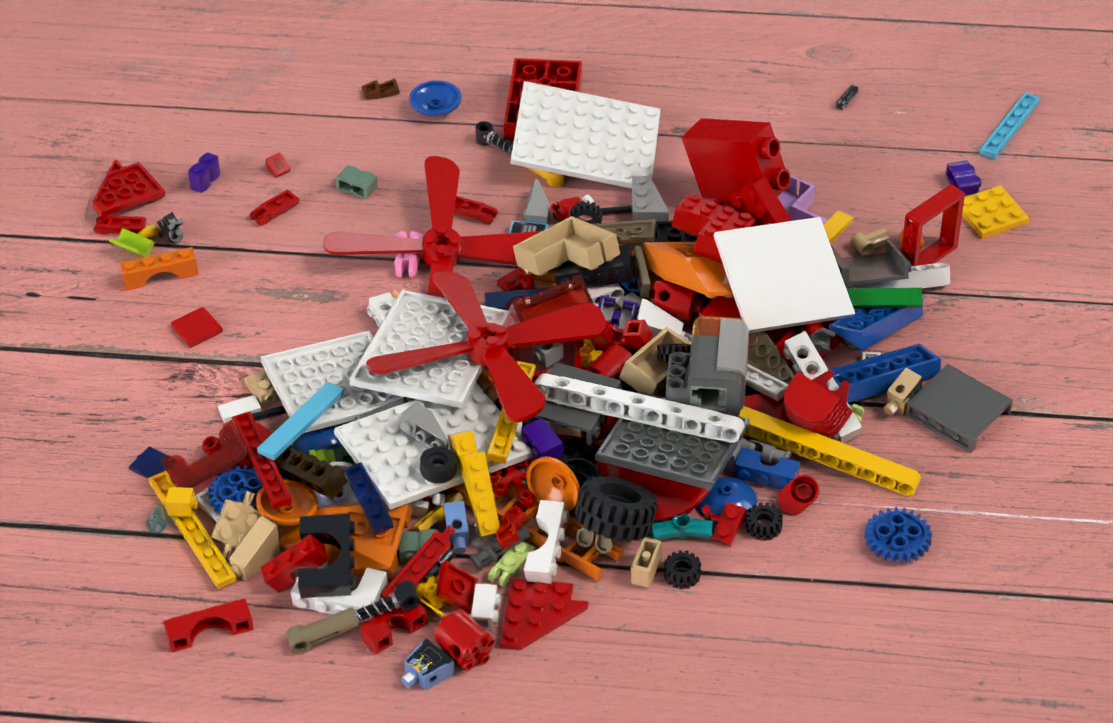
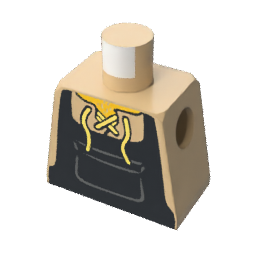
(901, 391)

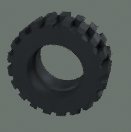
(616, 508)

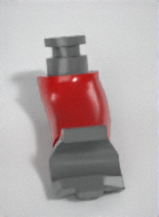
(819, 336)

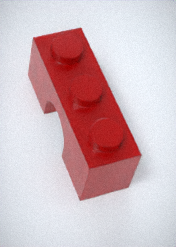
(632, 337)
(305, 553)
(377, 631)

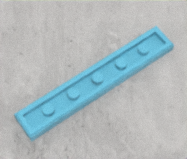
(1009, 126)
(300, 421)

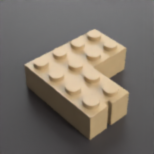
(567, 241)
(643, 369)

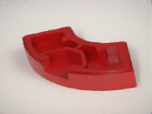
(510, 524)

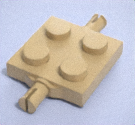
(235, 523)

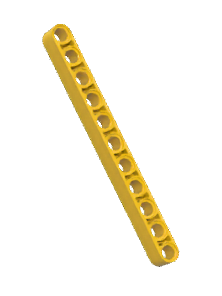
(831, 452)

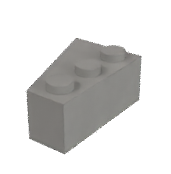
(647, 201)

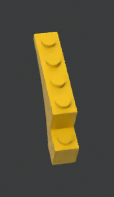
(476, 479)

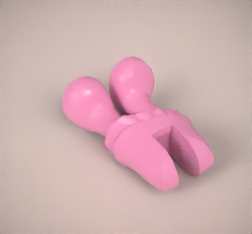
(407, 261)

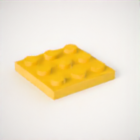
(993, 212)

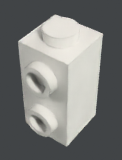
(485, 604)

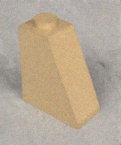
(256, 549)

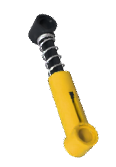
(486, 135)

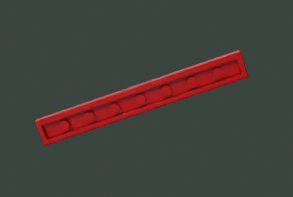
(264, 467)

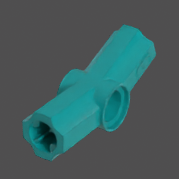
(682, 528)

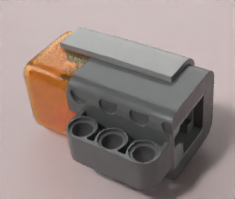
(715, 367)

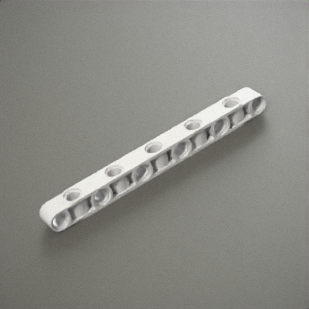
(640, 408)

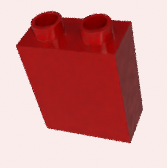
(734, 154)

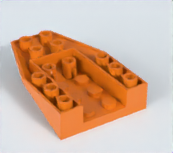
(681, 266)
(370, 549)

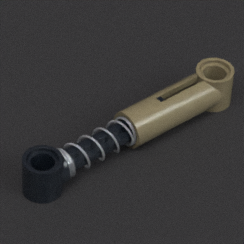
(302, 637)

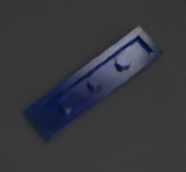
(368, 498)

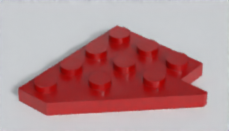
(125, 189)
(536, 610)

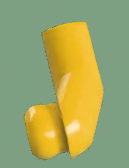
(149, 231)

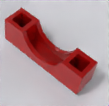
(230, 616)

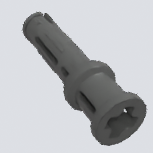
(492, 552)

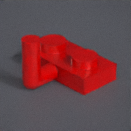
(515, 280)
(727, 524)

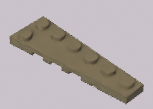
(632, 231)
(767, 358)

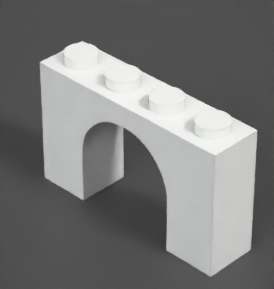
(369, 590)

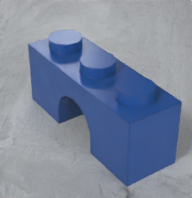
(750, 468)

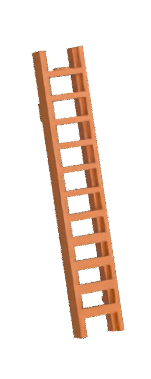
(567, 554)

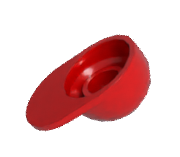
(798, 494)

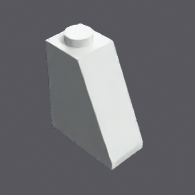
(658, 319)

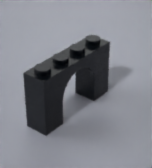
(608, 273)
(337, 577)

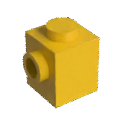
(181, 501)

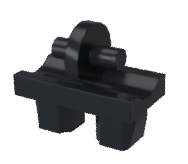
(169, 226)

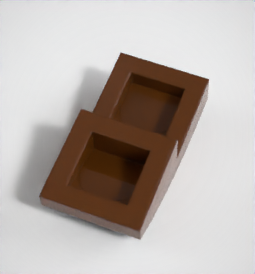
(377, 91)

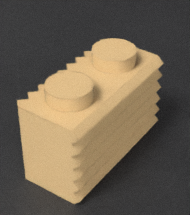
(646, 562)

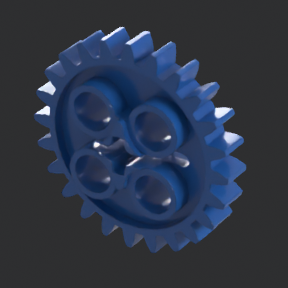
(233, 487)
(898, 535)

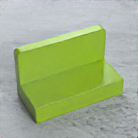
(133, 243)

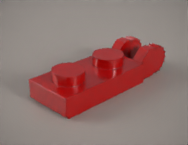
(274, 207)
(475, 210)
(114, 224)

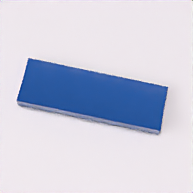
(874, 324)
(879, 372)

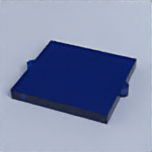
(148, 463)

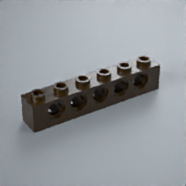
(311, 471)

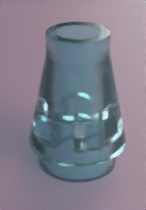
(156, 521)

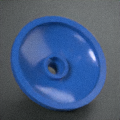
(435, 98)
(317, 440)
(728, 490)

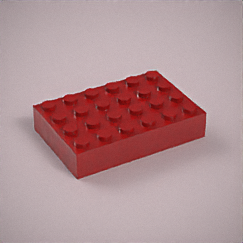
(552, 73)

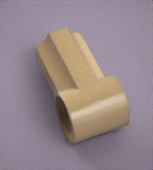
(866, 243)

